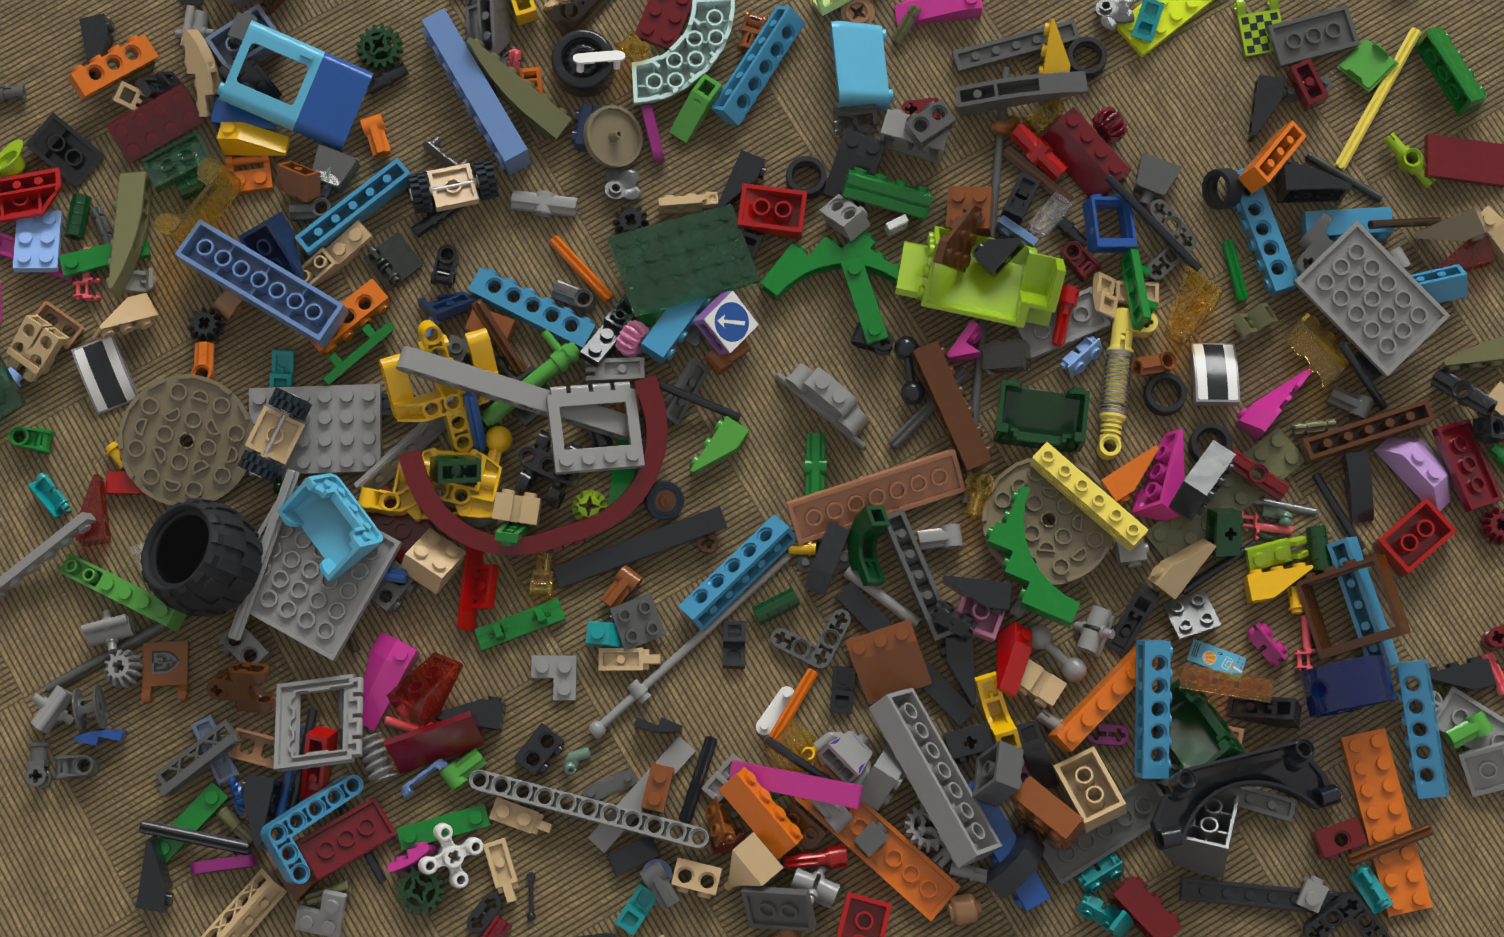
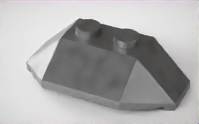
(489, 23)

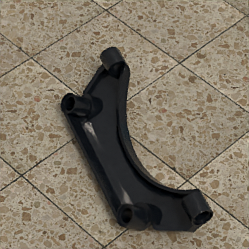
(1273, 767)

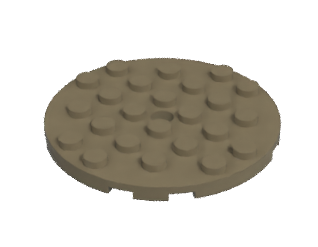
(153, 433)
(1062, 550)

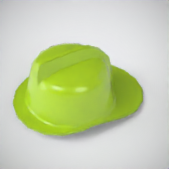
(11, 159)

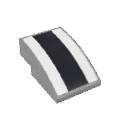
(105, 374)
(1214, 374)

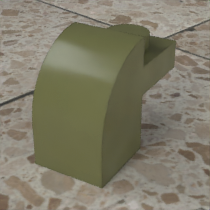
(1254, 321)

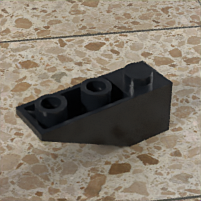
(1466, 677)
(1036, 754)

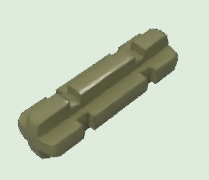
(906, 24)
(1313, 427)

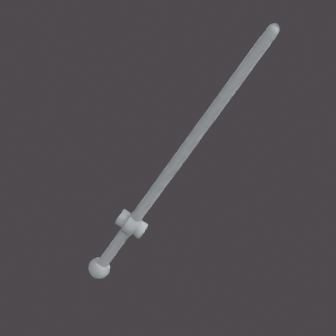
(639, 690)

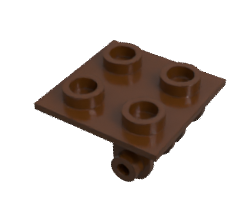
(809, 829)

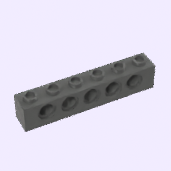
(916, 573)

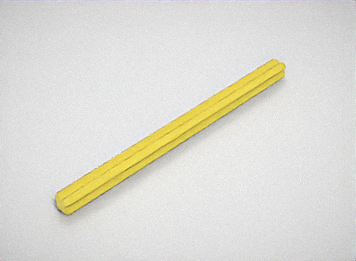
(1377, 100)

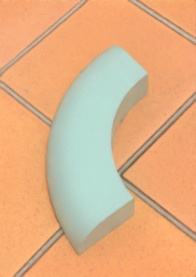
(688, 56)

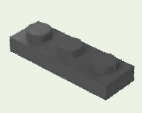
(690, 381)

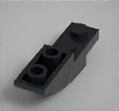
(604, 340)

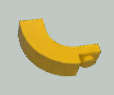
(995, 710)

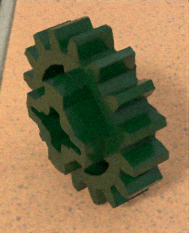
(380, 56)
(424, 901)

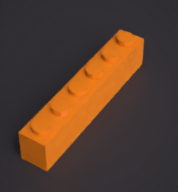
(1097, 704)

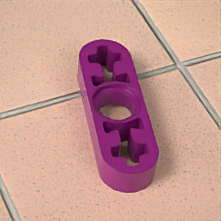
(652, 133)
(223, 864)

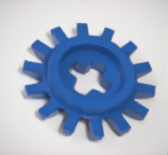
(237, 796)

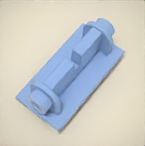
(1089, 350)

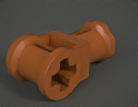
(750, 29)

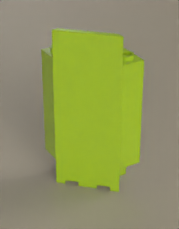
(1019, 294)

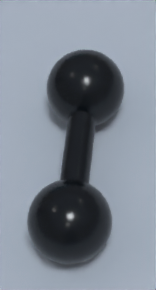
(912, 391)

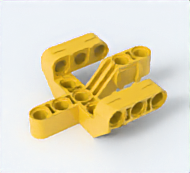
(412, 409)

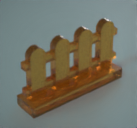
(1225, 683)

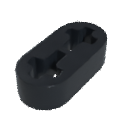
(480, 909)

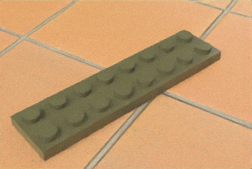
(1273, 451)

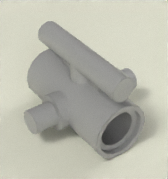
(194, 20)
(109, 630)
(1095, 631)
(52, 709)
(820, 889)

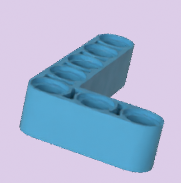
(304, 819)

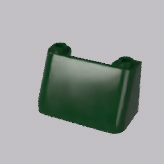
(1040, 416)
(1198, 729)

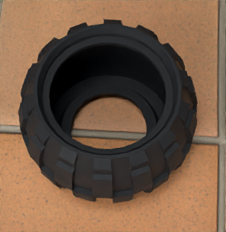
(201, 558)

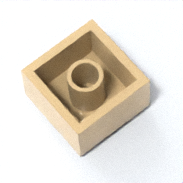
(433, 560)

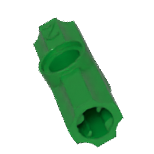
(815, 463)

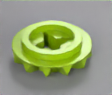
(582, 499)

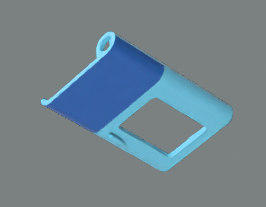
(325, 100)

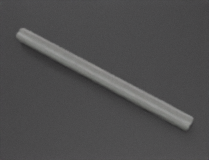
(268, 542)

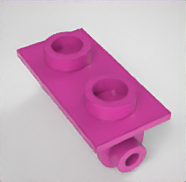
(1274, 649)

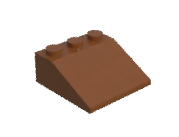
(888, 661)

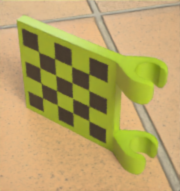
(1254, 25)

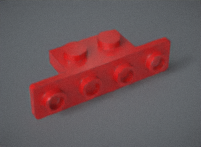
(477, 588)

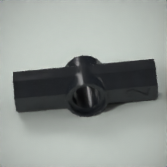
(1473, 399)

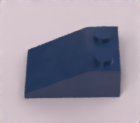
(275, 242)

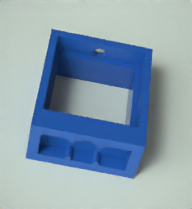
(1126, 224)

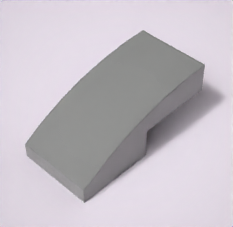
(719, 778)

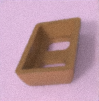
(63, 321)
(256, 755)

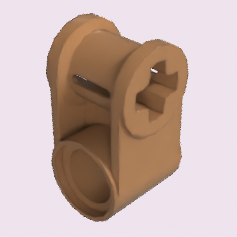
(229, 305)

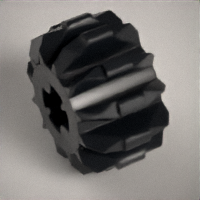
(628, 215)
(198, 329)

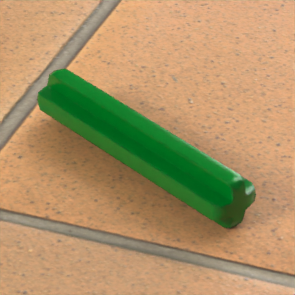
(1235, 270)

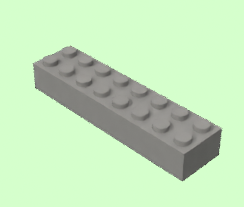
(935, 777)

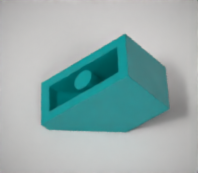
(602, 635)

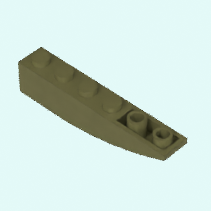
(520, 94)
(129, 228)
(1483, 354)

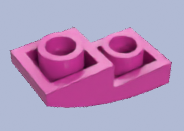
(414, 855)

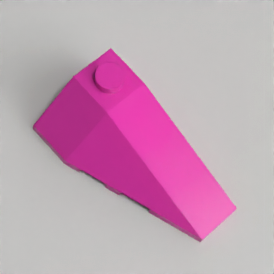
(940, 10)
(1264, 411)
(1162, 480)
(386, 668)

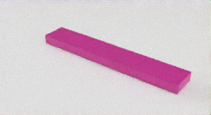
(803, 785)

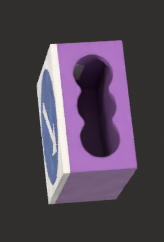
(725, 322)

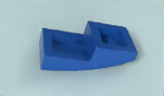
(96, 737)

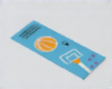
(1215, 657)

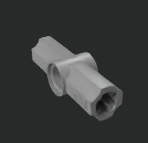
(544, 203)

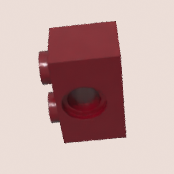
(1307, 84)
(1325, 839)

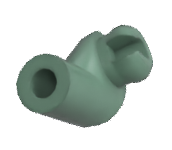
(1277, 513)
(479, 523)
(573, 758)

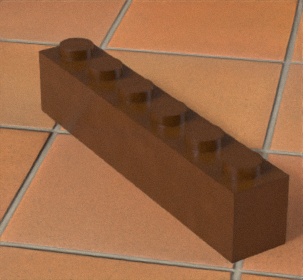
(951, 407)
(1366, 432)

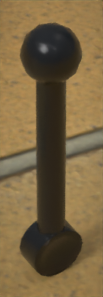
(531, 915)

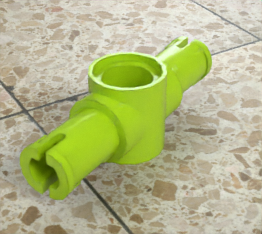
(1401, 152)

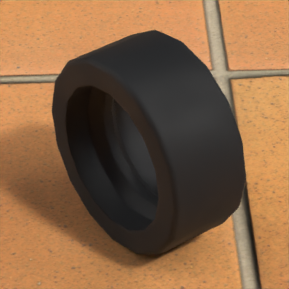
(1094, 44)
(811, 162)
(1210, 191)
(1176, 382)
(1208, 427)

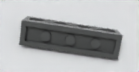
(201, 762)

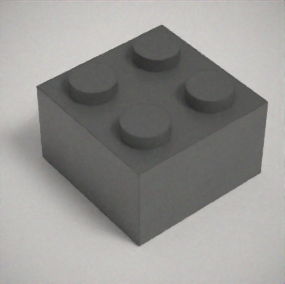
(998, 773)

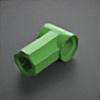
(1472, 728)
(458, 772)

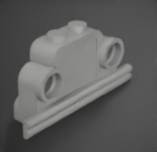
(828, 400)

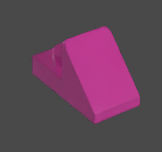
(962, 348)

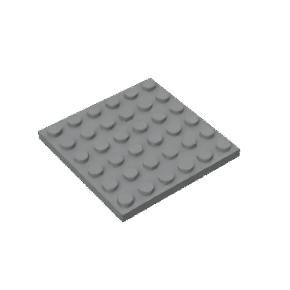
(306, 604)

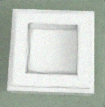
(896, 225)

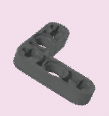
(1166, 209)
(813, 649)

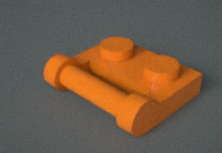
(254, 179)

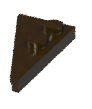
(573, 14)

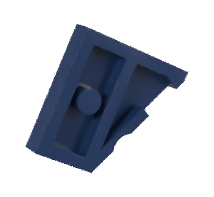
(447, 305)

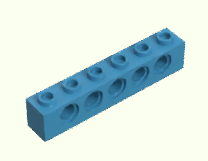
(758, 65)
(1272, 239)
(487, 278)
(738, 572)
(1144, 700)
(1438, 785)

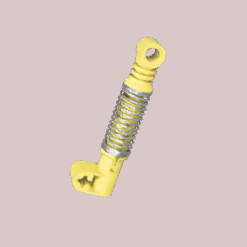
(1116, 380)

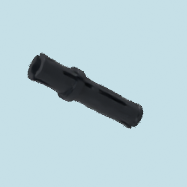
(433, 221)

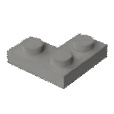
(562, 670)
(327, 919)

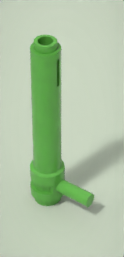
(558, 362)

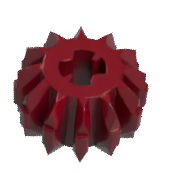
(1110, 125)
(1489, 525)

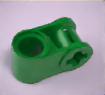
(36, 439)

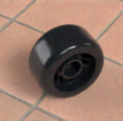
(595, 76)

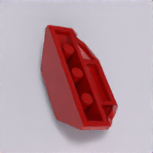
(28, 194)

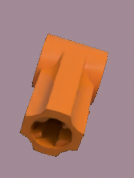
(375, 132)
(204, 359)

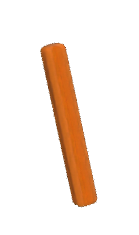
(581, 269)
(794, 702)

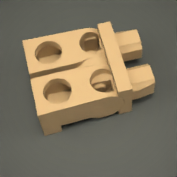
(35, 347)

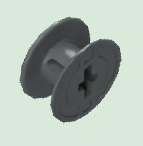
(81, 710)

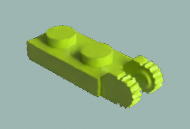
(1275, 552)

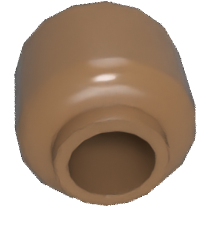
(964, 909)

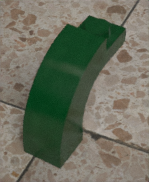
(863, 544)

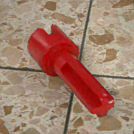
(1067, 301)
(832, 857)

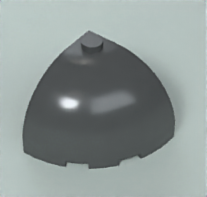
(1208, 836)

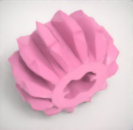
(631, 337)

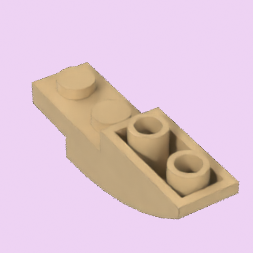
(201, 62)
(336, 255)

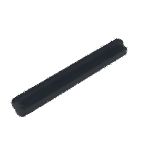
(698, 779)

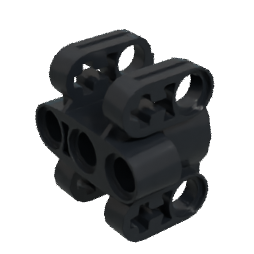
(526, 478)

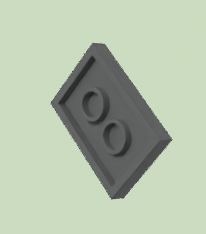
(779, 908)

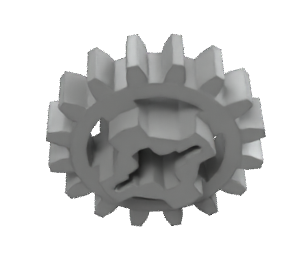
(923, 836)

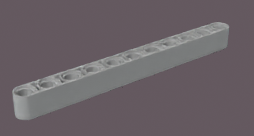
(508, 391)
(579, 804)

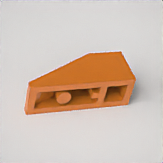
(1125, 479)

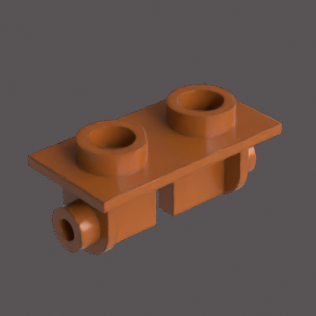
(719, 822)

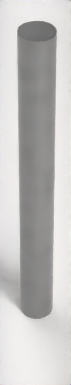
(1295, 508)

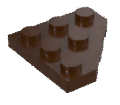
(956, 247)

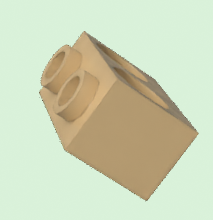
(698, 871)

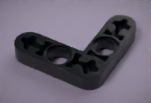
(1353, 913)

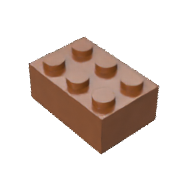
(1047, 814)

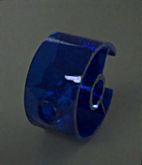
(1347, 686)

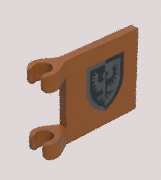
(165, 666)

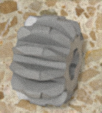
(114, 670)

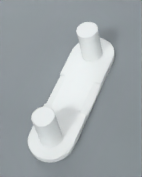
(590, 58)
(774, 710)

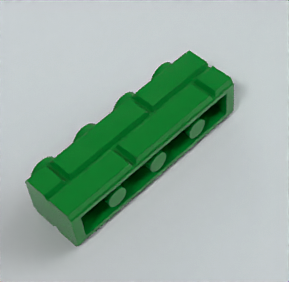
(887, 194)

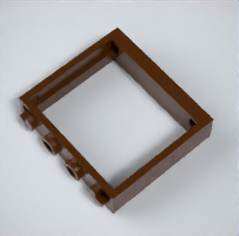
(1315, 617)

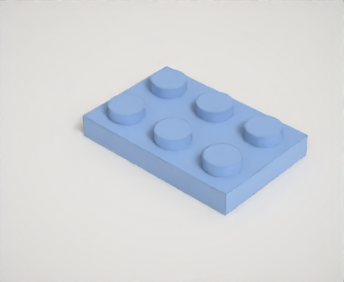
(38, 243)

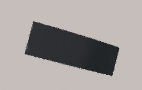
(1358, 486)

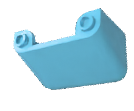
(860, 64)
(331, 522)

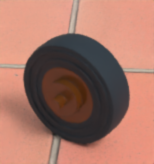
(664, 500)

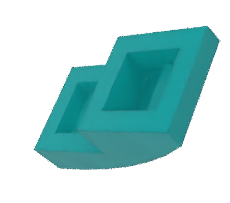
(1147, 20)
(282, 368)
(636, 909)
(1121, 924)

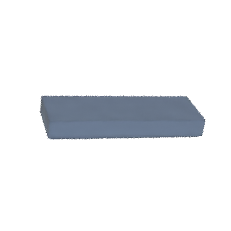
(224, 767)

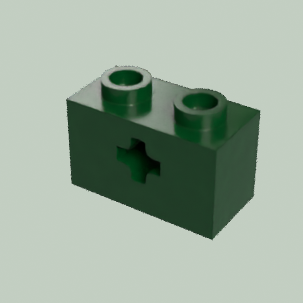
(455, 469)
(1224, 531)

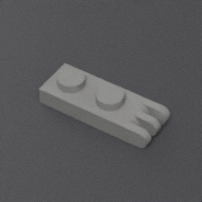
(617, 370)

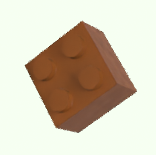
(978, 196)

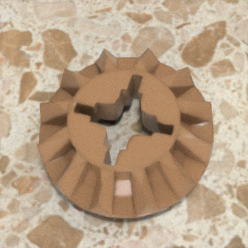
(868, 11)

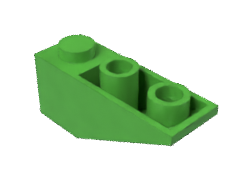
(696, 108)
(724, 443)

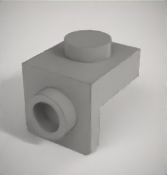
(141, 282)
(1312, 893)

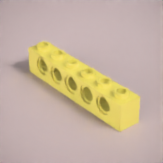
(1088, 497)

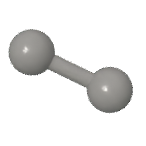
(1072, 669)

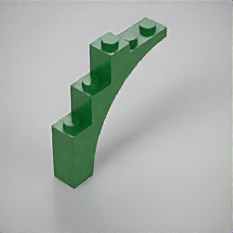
(827, 256)
(1040, 595)

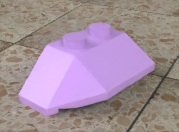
(1418, 468)

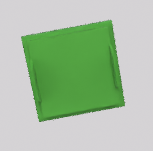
(1367, 65)

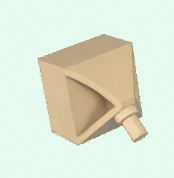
(752, 864)

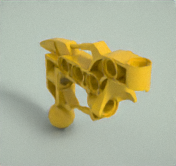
(479, 500)

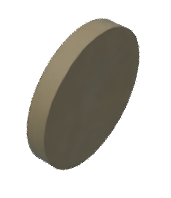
(613, 136)

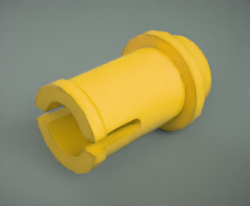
(114, 451)
(804, 549)
(1295, 601)

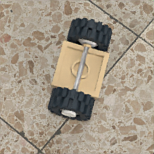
(453, 186)
(275, 435)

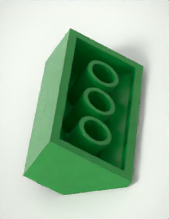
(1450, 71)

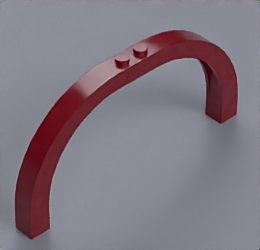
(576, 532)

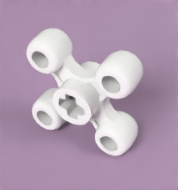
(442, 858)

